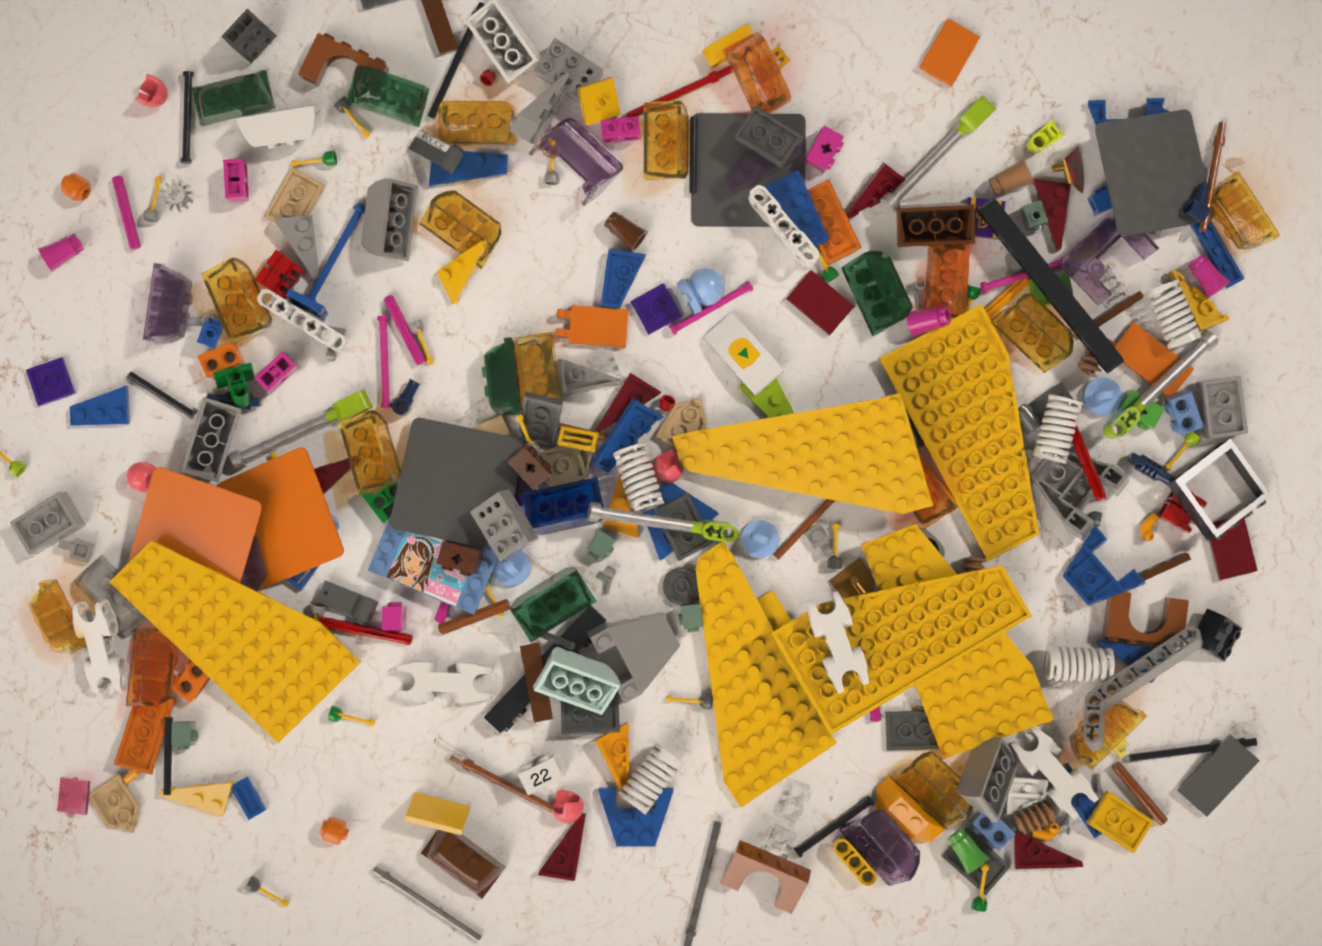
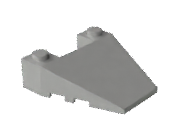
(539, 114)
(1069, 490)
(644, 646)

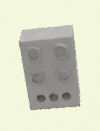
(563, 59)
(1222, 407)
(47, 523)
(504, 524)

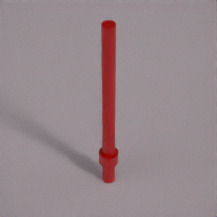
(712, 77)

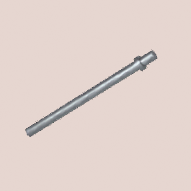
(426, 904)
(690, 932)

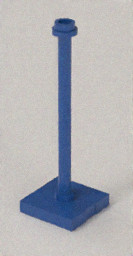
(309, 302)

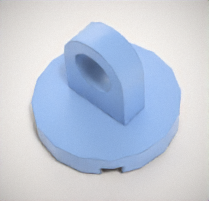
(1102, 396)
(759, 539)
(513, 570)

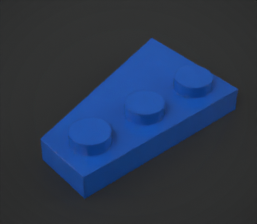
(619, 276)
(103, 409)

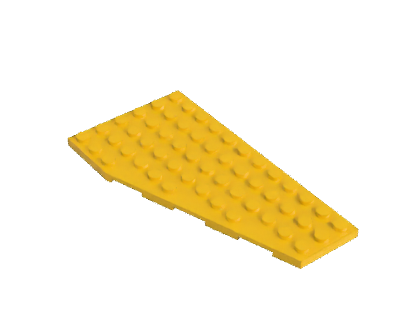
(968, 416)
(903, 636)
(246, 642)
(983, 692)

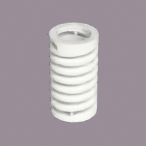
(1173, 315)
(1052, 426)
(632, 482)
(1085, 666)
(648, 778)

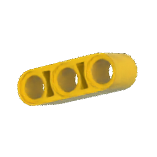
(714, 52)
(858, 869)

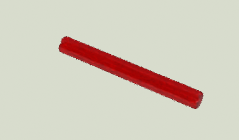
(1087, 464)
(368, 631)

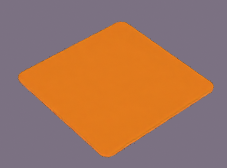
(294, 520)
(198, 522)

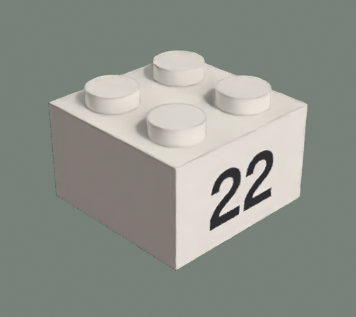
(541, 774)

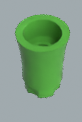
(967, 850)

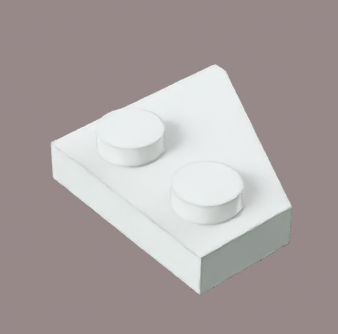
(1026, 792)

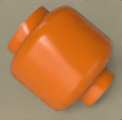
(75, 187)
(334, 830)

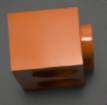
(220, 355)
(197, 682)

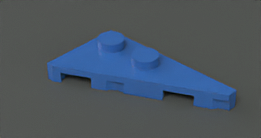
(1127, 652)

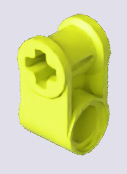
(1047, 136)

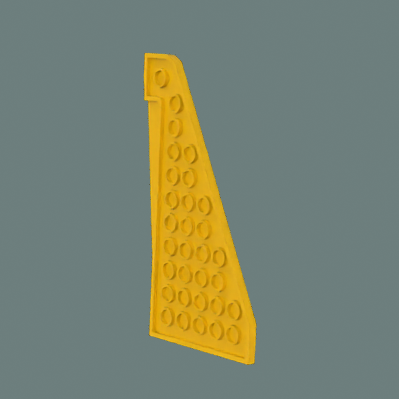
(836, 453)
(759, 704)

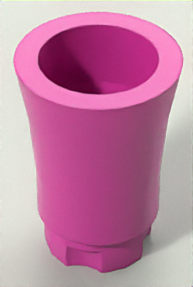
(60, 251)
(1208, 276)
(928, 319)

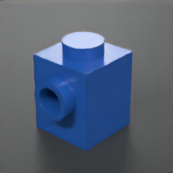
(1100, 201)
(210, 332)

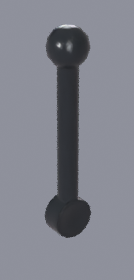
(920, 443)

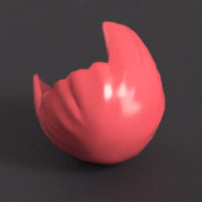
(152, 92)
(667, 467)
(140, 475)
(567, 806)

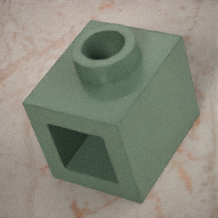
(1033, 216)
(601, 545)
(691, 617)
(183, 734)

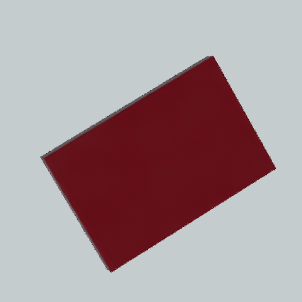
(820, 302)
(1233, 551)

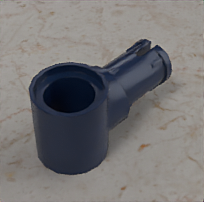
(1196, 206)
(407, 397)

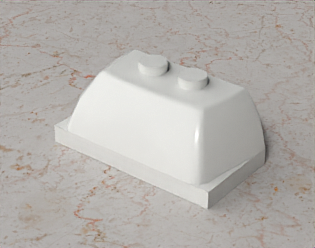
(503, 40)
(279, 126)

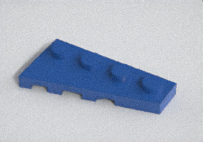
(472, 166)
(799, 206)
(629, 428)

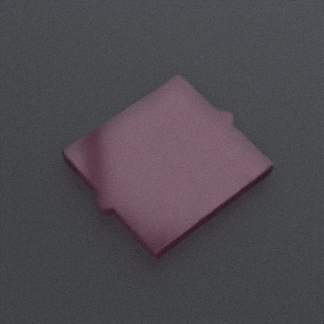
(73, 796)

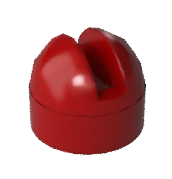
(488, 77)
(666, 403)

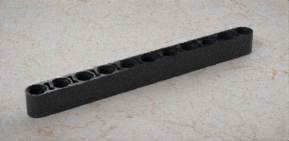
(1050, 285)

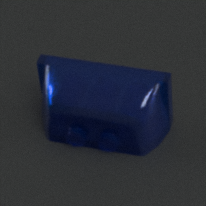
(561, 506)

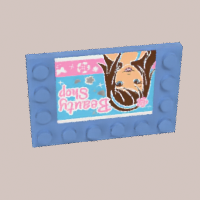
(412, 563)

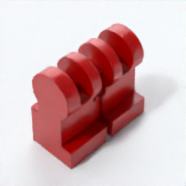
(271, 277)
(1174, 512)

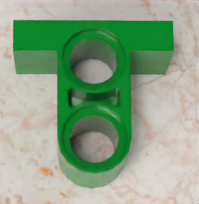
(239, 387)
(389, 499)

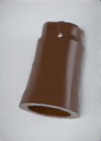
(625, 231)

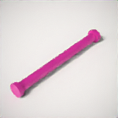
(985, 287)
(708, 309)
(384, 362)

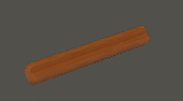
(467, 619)
(1139, 793)

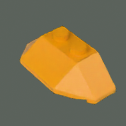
(906, 812)

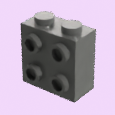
(249, 36)

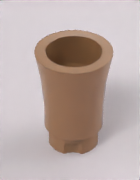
(1011, 178)

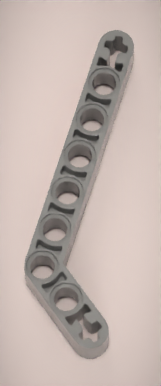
(1193, 641)

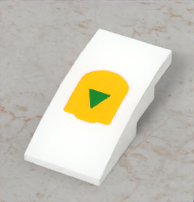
(743, 354)

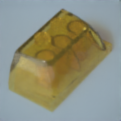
(476, 122)
(665, 140)
(1242, 214)
(461, 224)
(235, 299)
(1035, 331)
(537, 365)
(370, 451)
(55, 618)
(1119, 722)
(934, 788)

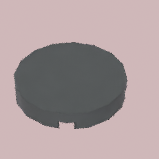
(681, 586)

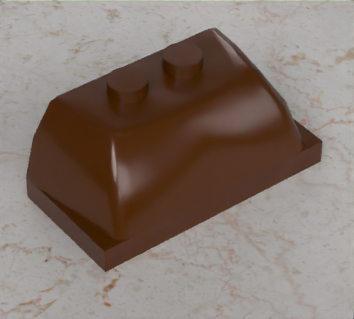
(935, 224)
(464, 861)

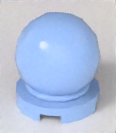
(703, 288)

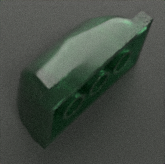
(387, 95)
(233, 97)
(877, 290)
(502, 379)
(552, 602)

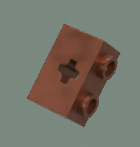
(470, 556)

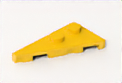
(1202, 309)

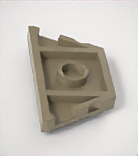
(567, 464)

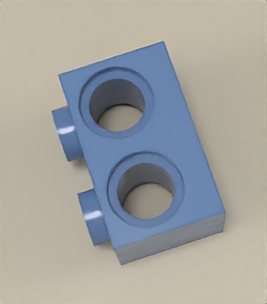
(1187, 409)
(989, 830)

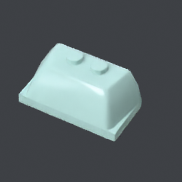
(578, 680)

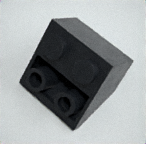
(1218, 634)

